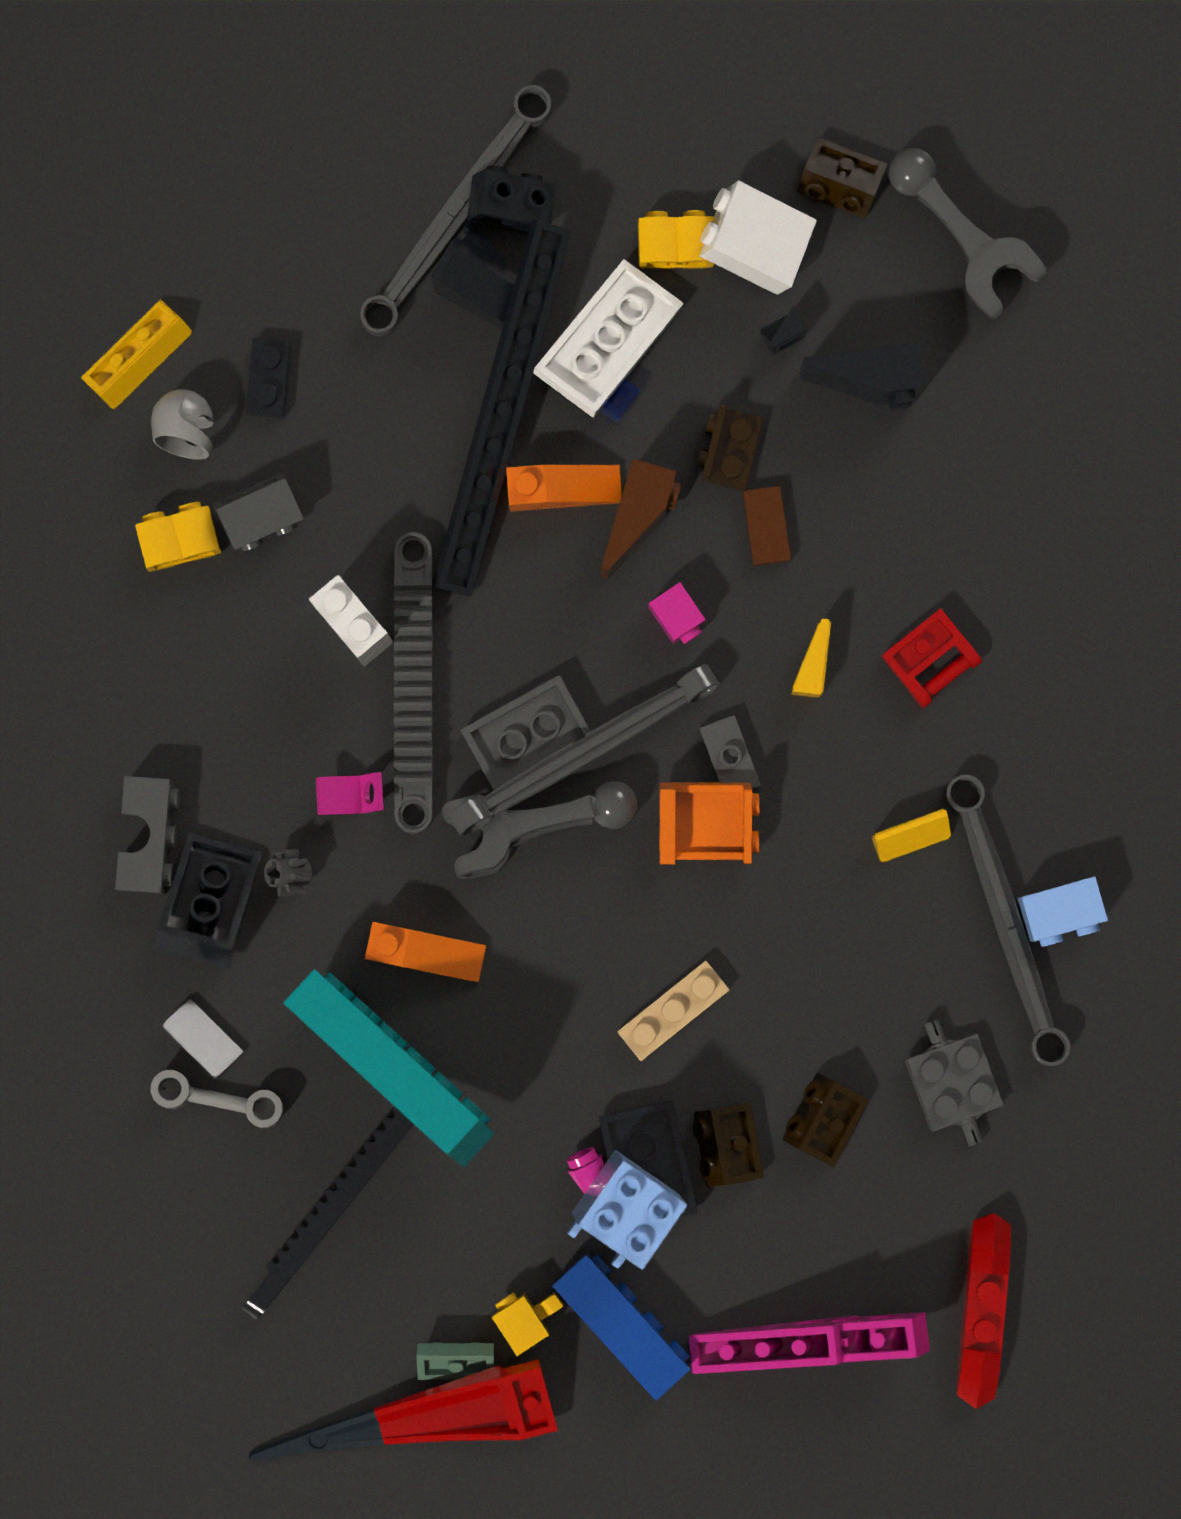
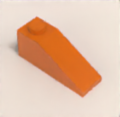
(562, 486)
(425, 952)

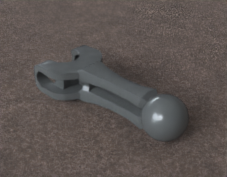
(914, 174)
(610, 805)

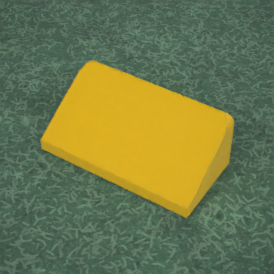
(912, 835)

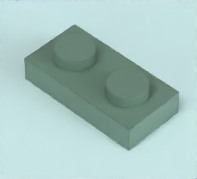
(453, 1360)

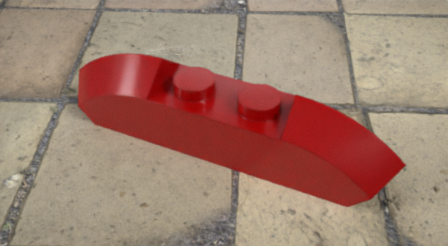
(984, 1310)

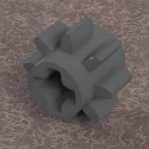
(288, 872)

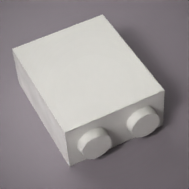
(756, 237)
(351, 620)

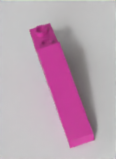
(810, 1343)

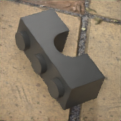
(149, 868)

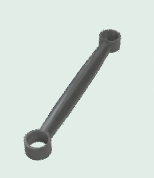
(453, 213)
(480, 811)
(1007, 920)

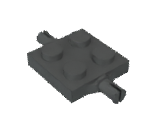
(953, 1082)

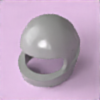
(179, 418)

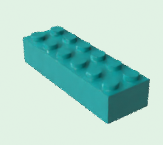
(397, 1074)

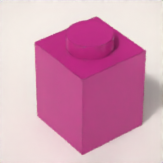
(677, 614)

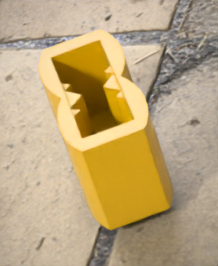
(672, 241)
(177, 537)

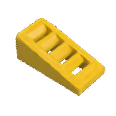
(813, 668)

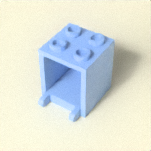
(627, 1210)

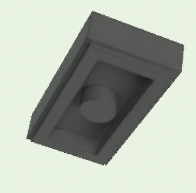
(729, 752)

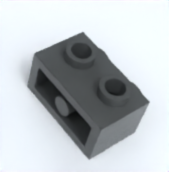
(258, 512)

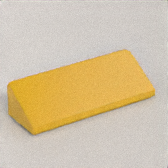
(137, 354)

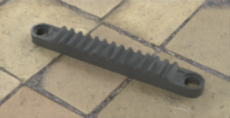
(413, 682)

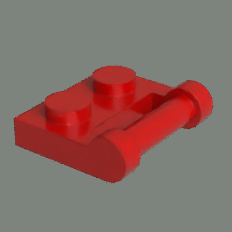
(922, 649)

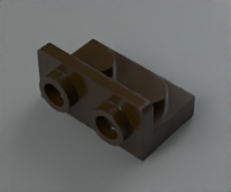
(841, 177)
(731, 448)
(825, 1119)
(728, 1145)

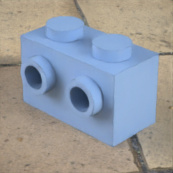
(1063, 910)

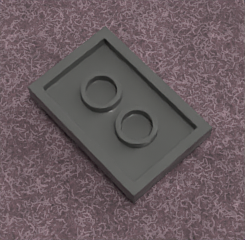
(525, 731)

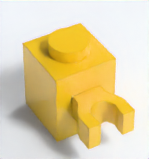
(522, 1322)

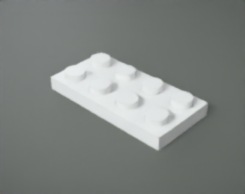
(608, 338)

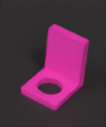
(349, 794)

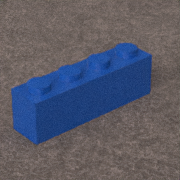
(621, 1325)

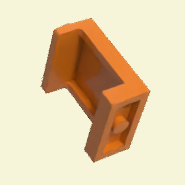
(707, 821)

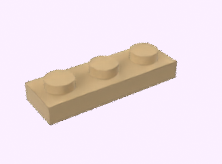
(673, 1010)

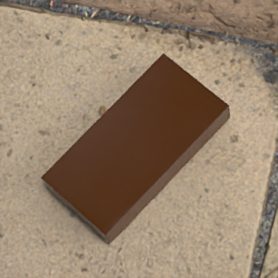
(766, 526)

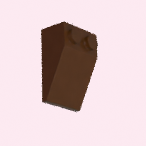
(641, 509)

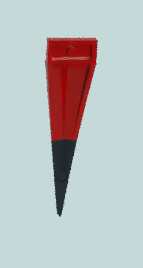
(481, 1406)

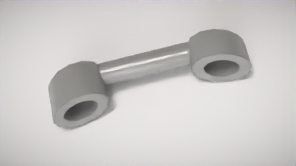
(261, 1108)

